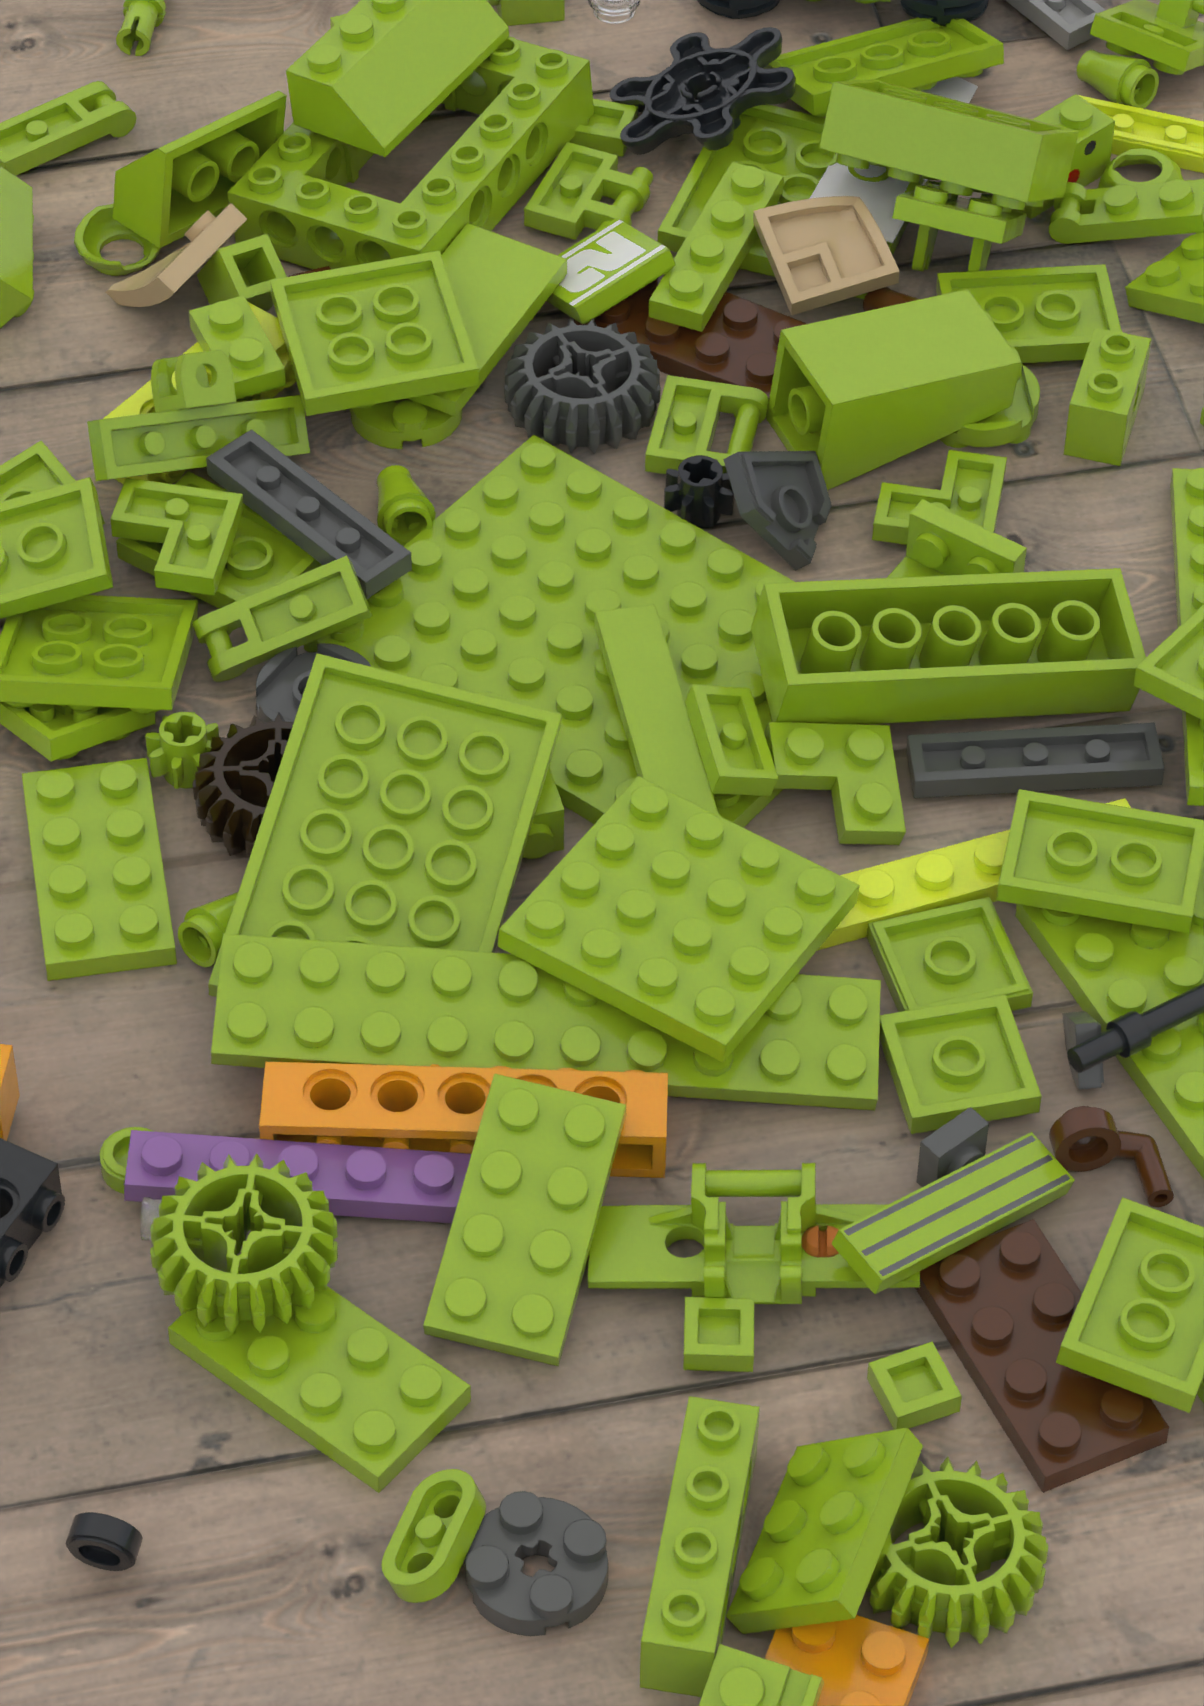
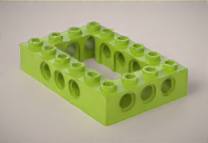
(527, 111)

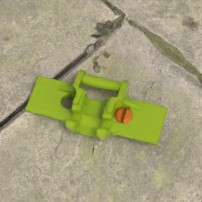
(737, 1261)

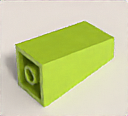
(888, 381)

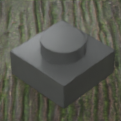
(952, 1146)

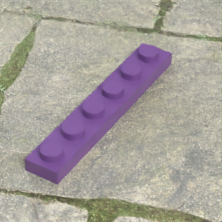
(354, 1178)

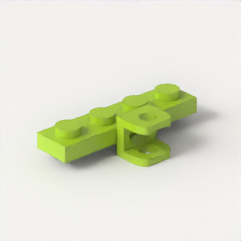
(192, 421)

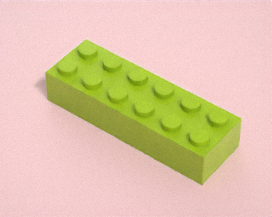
(947, 647)

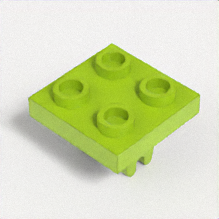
(948, 212)

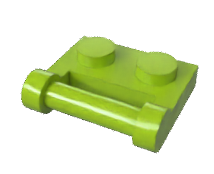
(690, 416)

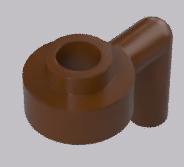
(1089, 1139)

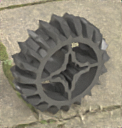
(582, 385)

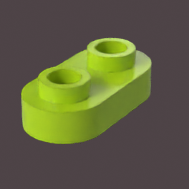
(433, 1535)

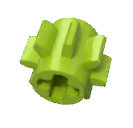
(178, 747)

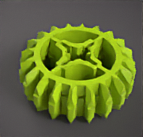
(278, 1264)
(964, 1530)

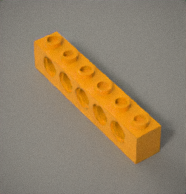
(444, 1106)

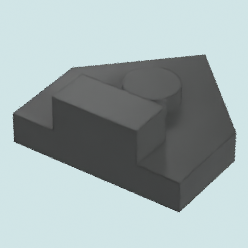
(781, 499)

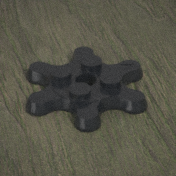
(704, 90)

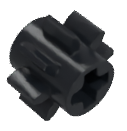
(699, 491)

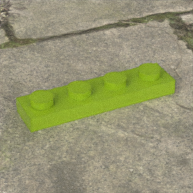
(715, 247)

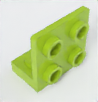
(951, 545)

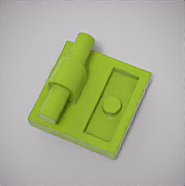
(1160, 32)

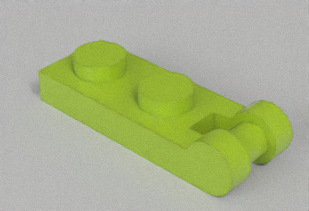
(62, 126)
(1128, 211)
(282, 618)

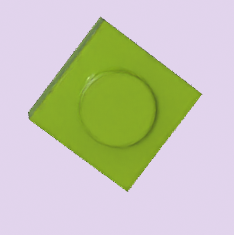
(718, 1334)
(914, 1386)

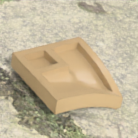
(824, 250)
(169, 274)

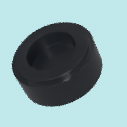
(104, 1541)

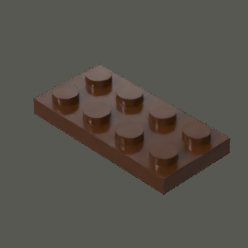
(732, 349)
(1006, 1317)

